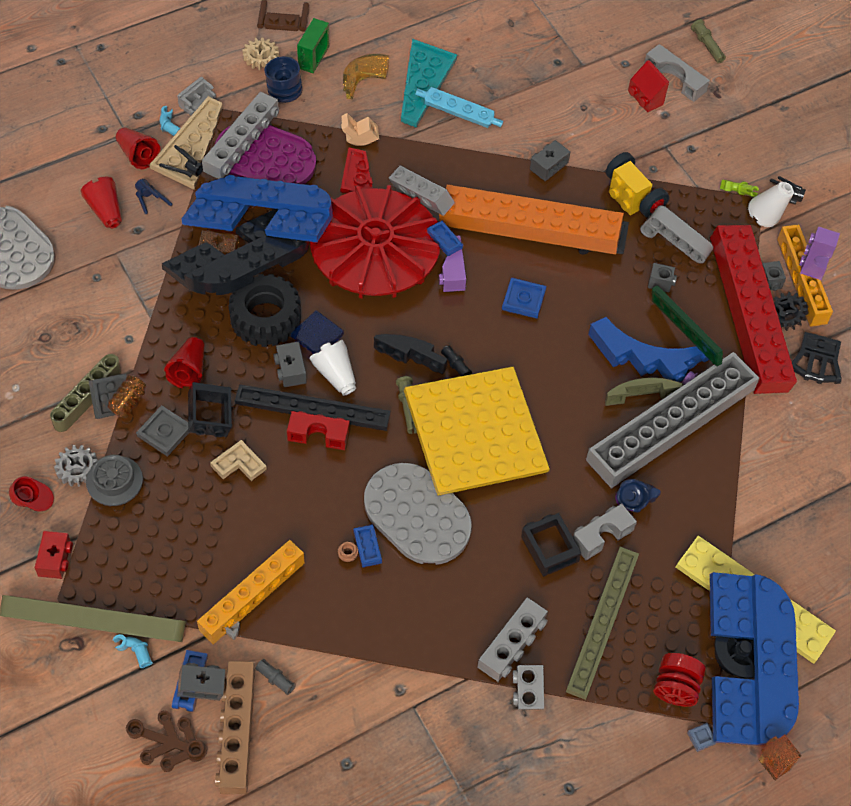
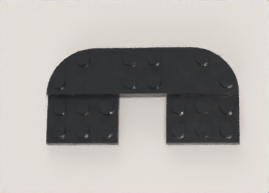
(210, 271)

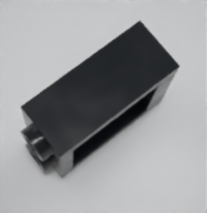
(215, 394)
(558, 561)

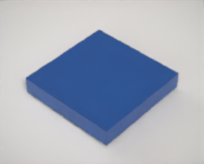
(524, 298)

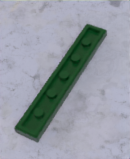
(687, 326)

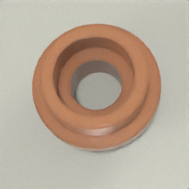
(347, 546)

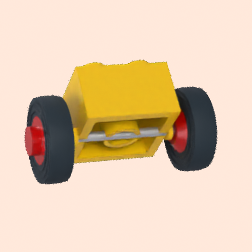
(632, 188)

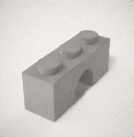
(615, 521)

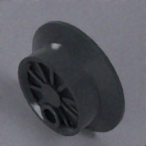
(735, 656)

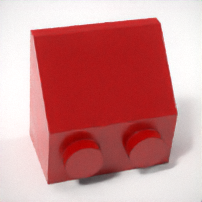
(648, 87)

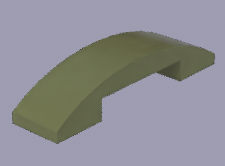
(639, 387)

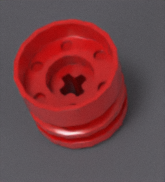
(679, 679)

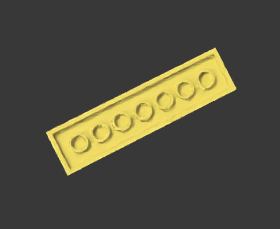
(704, 558)

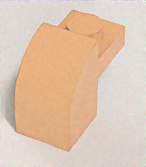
(359, 132)

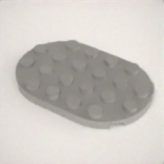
(24, 251)
(412, 516)

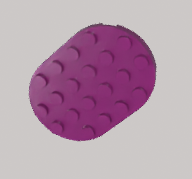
(276, 157)

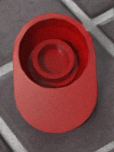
(31, 494)

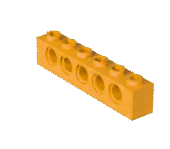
(793, 247)
(251, 591)

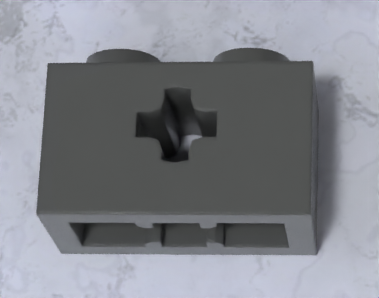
(549, 160)
(291, 364)
(190, 685)

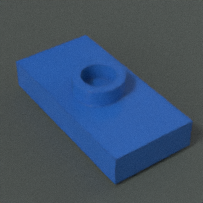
(444, 238)
(367, 545)

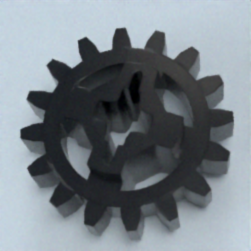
(788, 311)

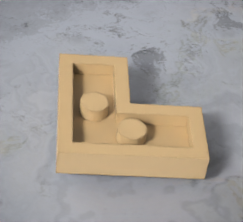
(239, 457)

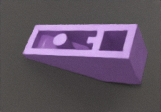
(453, 272)

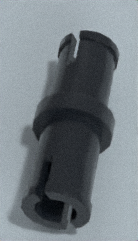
(456, 361)

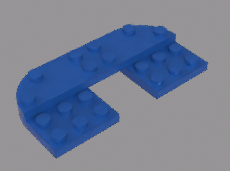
(301, 212)
(769, 705)

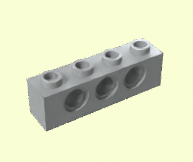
(414, 185)
(527, 612)

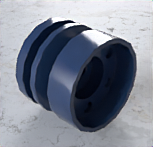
(283, 79)

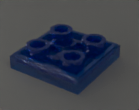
(316, 332)

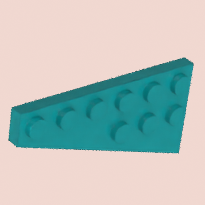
(426, 69)

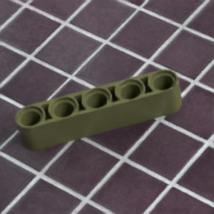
(78, 397)

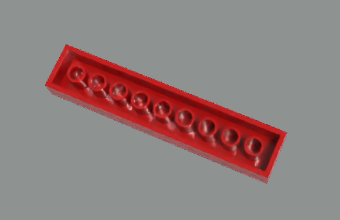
(753, 308)

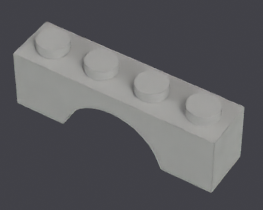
(666, 62)

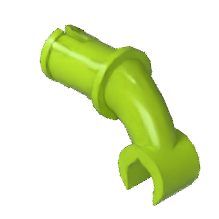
(742, 188)

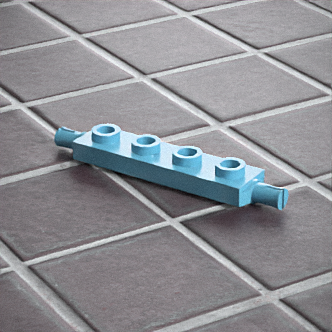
(459, 107)

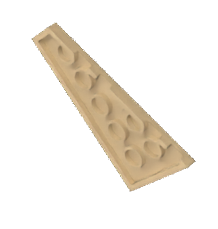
(193, 138)

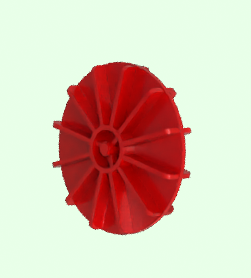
(376, 243)

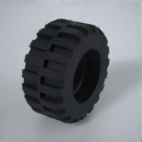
(269, 329)

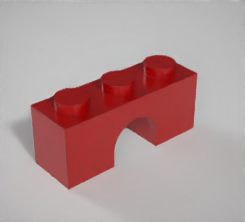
(303, 425)

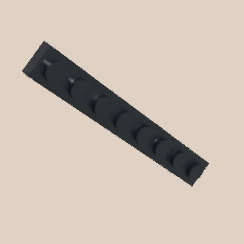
(289, 402)

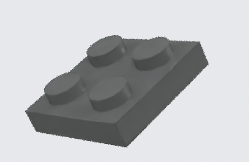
(163, 430)

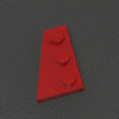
(356, 171)

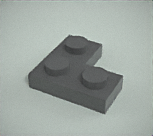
(102, 391)

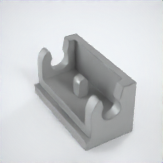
(194, 95)

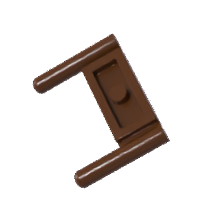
(281, 21)

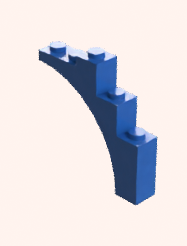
(645, 358)

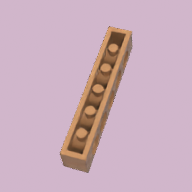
(236, 782)

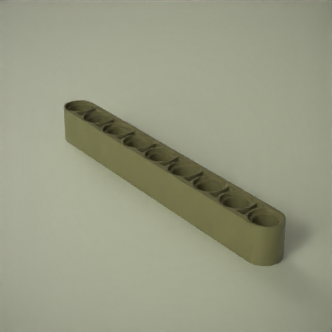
(92, 618)

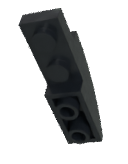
(405, 348)

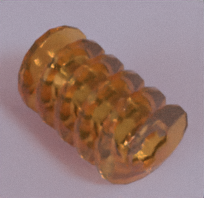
(126, 395)

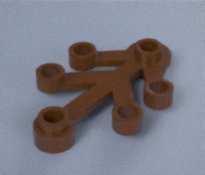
(169, 741)

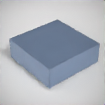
(701, 737)

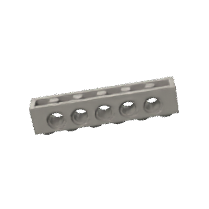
(240, 135)

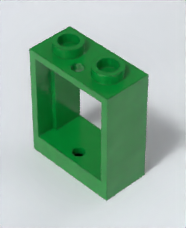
(313, 45)

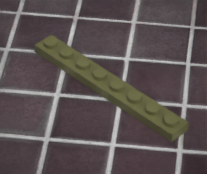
(602, 623)

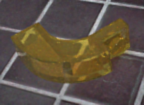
(364, 67)

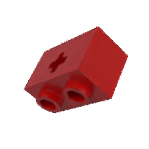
(53, 555)

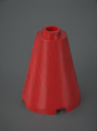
(138, 147)
(103, 200)
(186, 364)

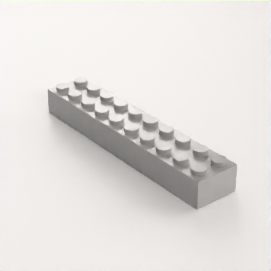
(671, 420)

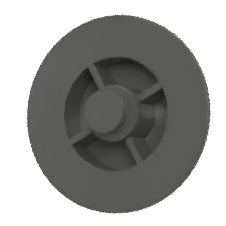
(114, 480)

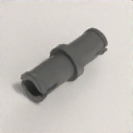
(275, 676)

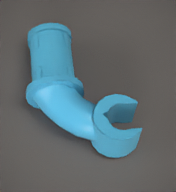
(165, 121)
(137, 646)

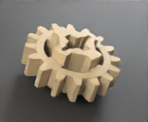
(260, 53)

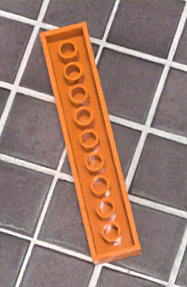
(534, 219)

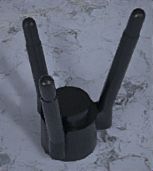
(193, 166)
(798, 190)

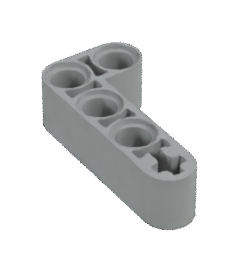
(678, 233)

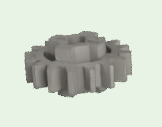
(76, 463)

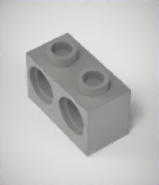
(535, 687)

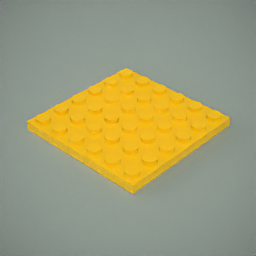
(475, 430)

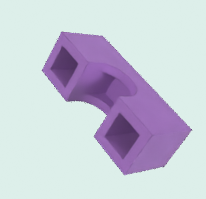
(818, 253)

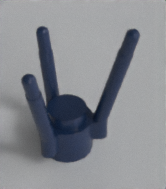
(145, 189)

